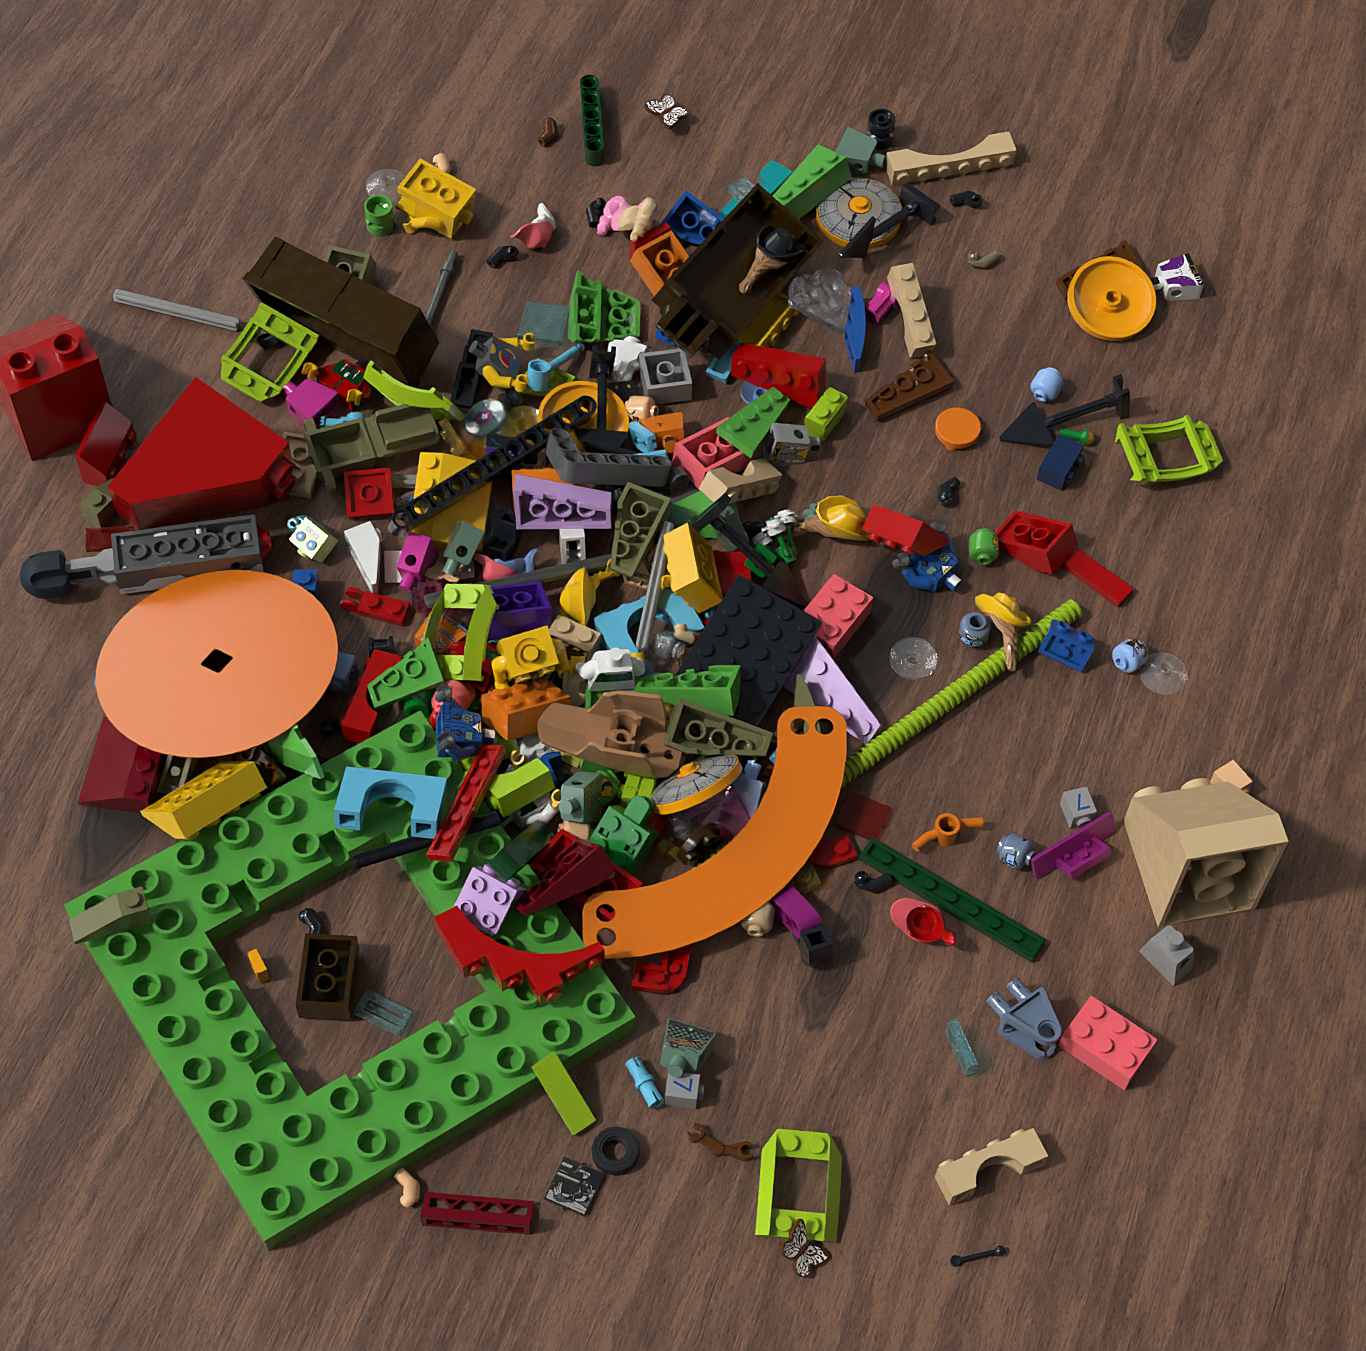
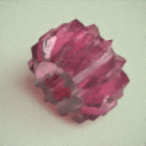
(421, 590)

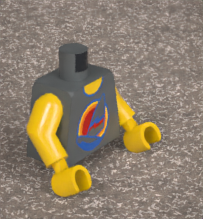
(500, 361)

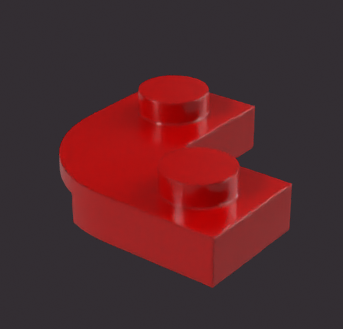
(833, 853)
(663, 978)

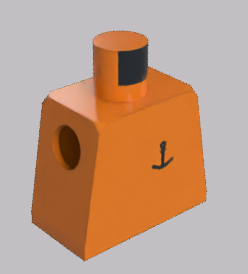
(667, 430)

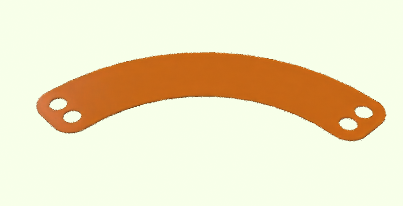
(752, 865)

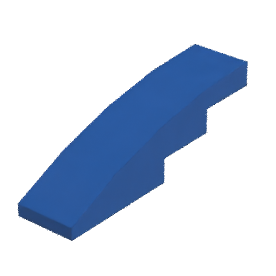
(855, 329)

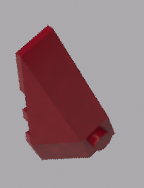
(576, 870)

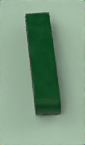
(591, 120)
(521, 850)

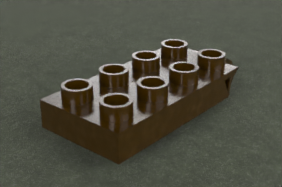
(703, 298)

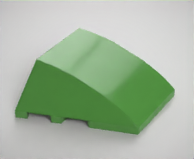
(600, 313)

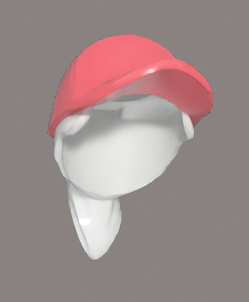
(539, 231)

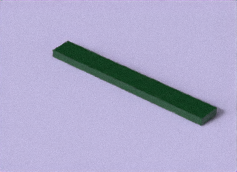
(952, 900)

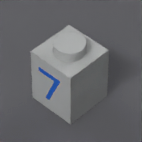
(1078, 807)
(683, 1090)

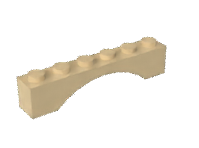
(910, 166)

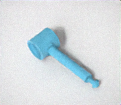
(540, 370)

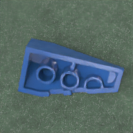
(692, 219)

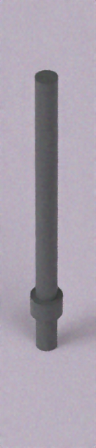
(446, 272)

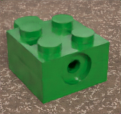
(626, 834)

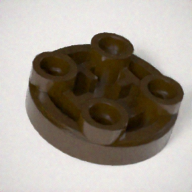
(698, 844)

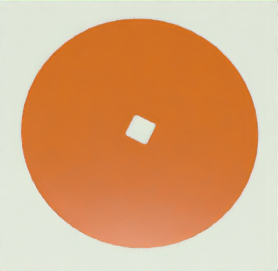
(174, 705)

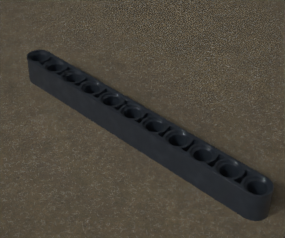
(485, 471)

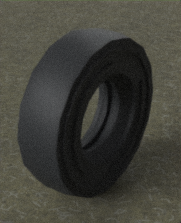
(615, 1134)

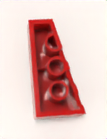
(793, 374)

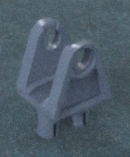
(1027, 1020)

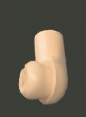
(411, 1188)

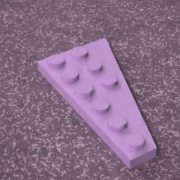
(832, 689)

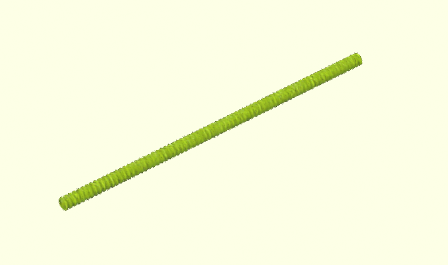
(949, 697)

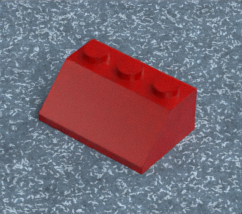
(104, 445)
(902, 531)

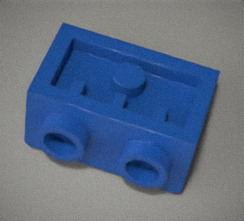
(1067, 645)

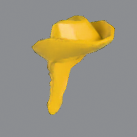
(580, 595)

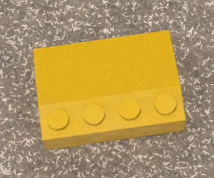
(473, 509)
(206, 799)

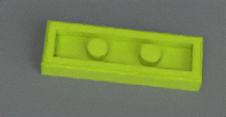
(563, 1093)

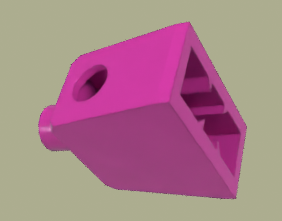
(310, 401)
(415, 559)

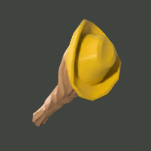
(834, 518)
(1007, 618)

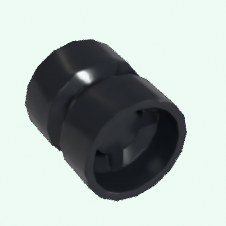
(881, 127)

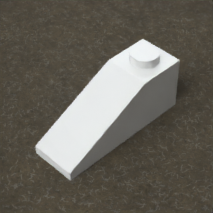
(365, 548)

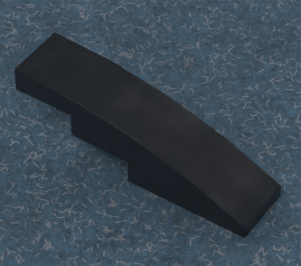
(467, 378)

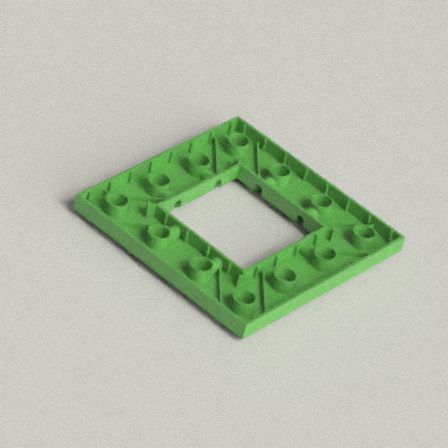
(312, 1154)

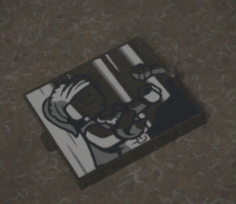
(574, 1186)

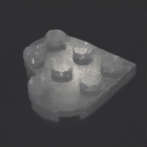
(822, 297)

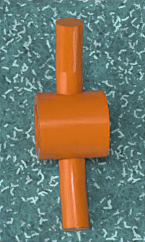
(946, 838)

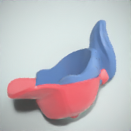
(497, 568)

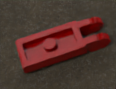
(376, 606)

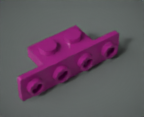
(1077, 851)

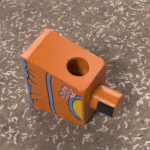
(447, 634)

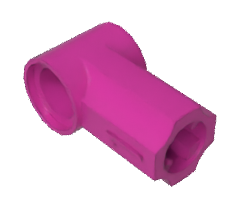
(880, 304)

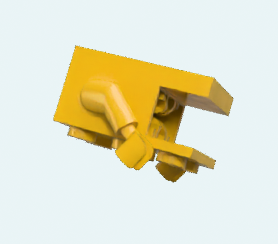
(435, 200)
(528, 655)

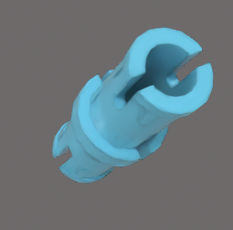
(644, 1082)

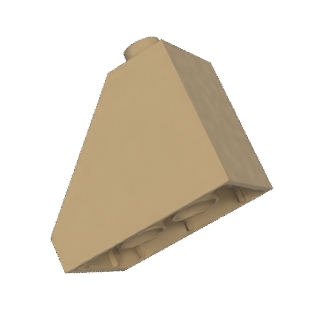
(1203, 849)

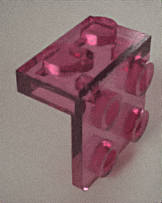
(723, 810)

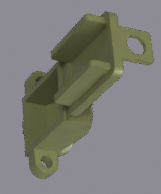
(360, 441)

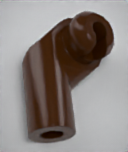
(550, 133)

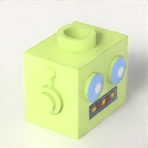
(313, 540)

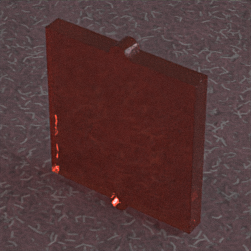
(862, 816)

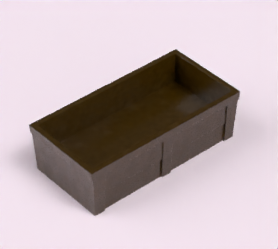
(344, 311)

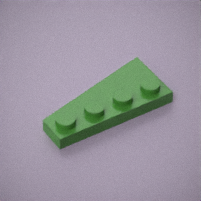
(753, 422)

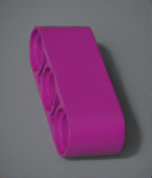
(795, 911)

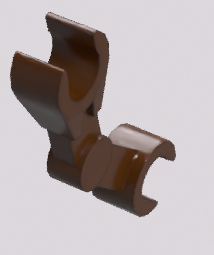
(717, 1148)

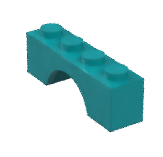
(770, 178)

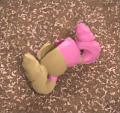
(624, 217)

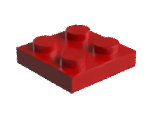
(369, 493)

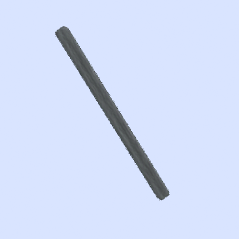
(542, 575)

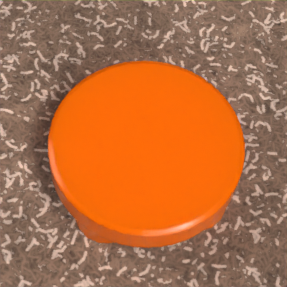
(957, 428)

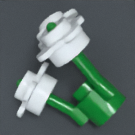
(777, 524)

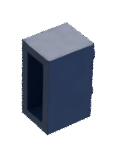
(1060, 462)

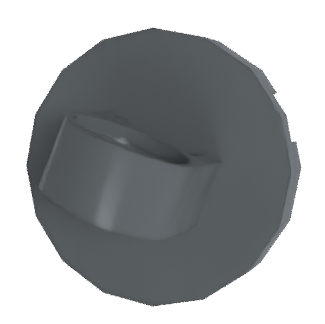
(677, 485)

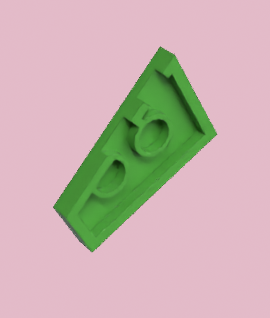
(409, 677)

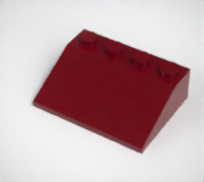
(121, 773)

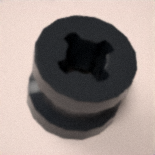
(511, 399)

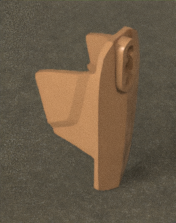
(613, 733)

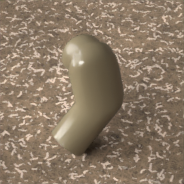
(983, 262)

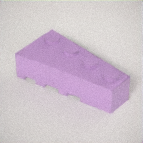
(559, 505)

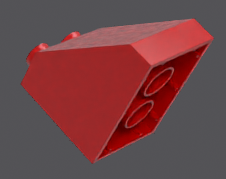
(50, 384)
(202, 464)

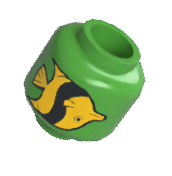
(983, 546)
(610, 786)

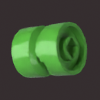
(379, 215)

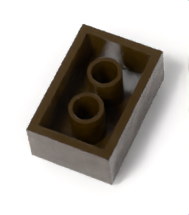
(327, 977)

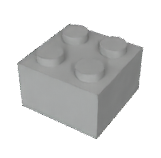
(665, 376)

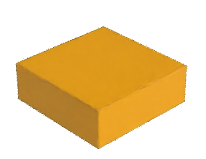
(258, 966)

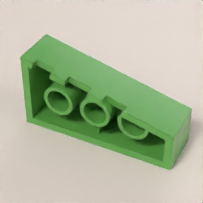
(813, 181)

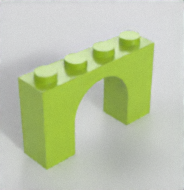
(517, 788)

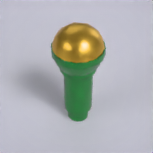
(1085, 437)

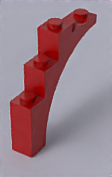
(510, 967)

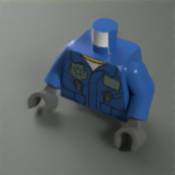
(934, 569)
(458, 729)

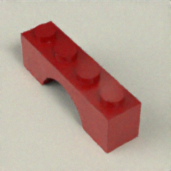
(361, 720)

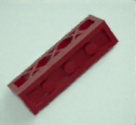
(477, 1219)

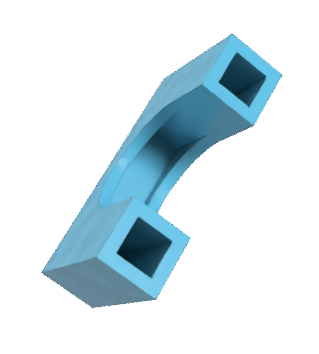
(616, 623)
(364, 786)

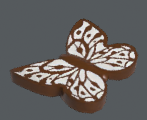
(667, 110)
(800, 1251)

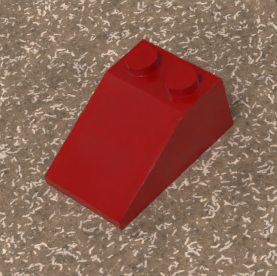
(1037, 540)

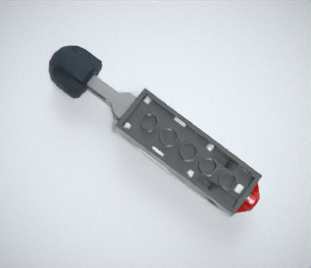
(153, 557)

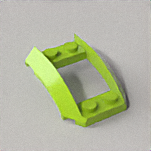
(279, 327)
(402, 394)
(1135, 445)
(464, 597)
(807, 1146)

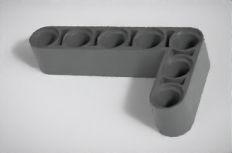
(603, 468)

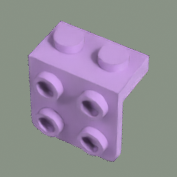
(487, 898)

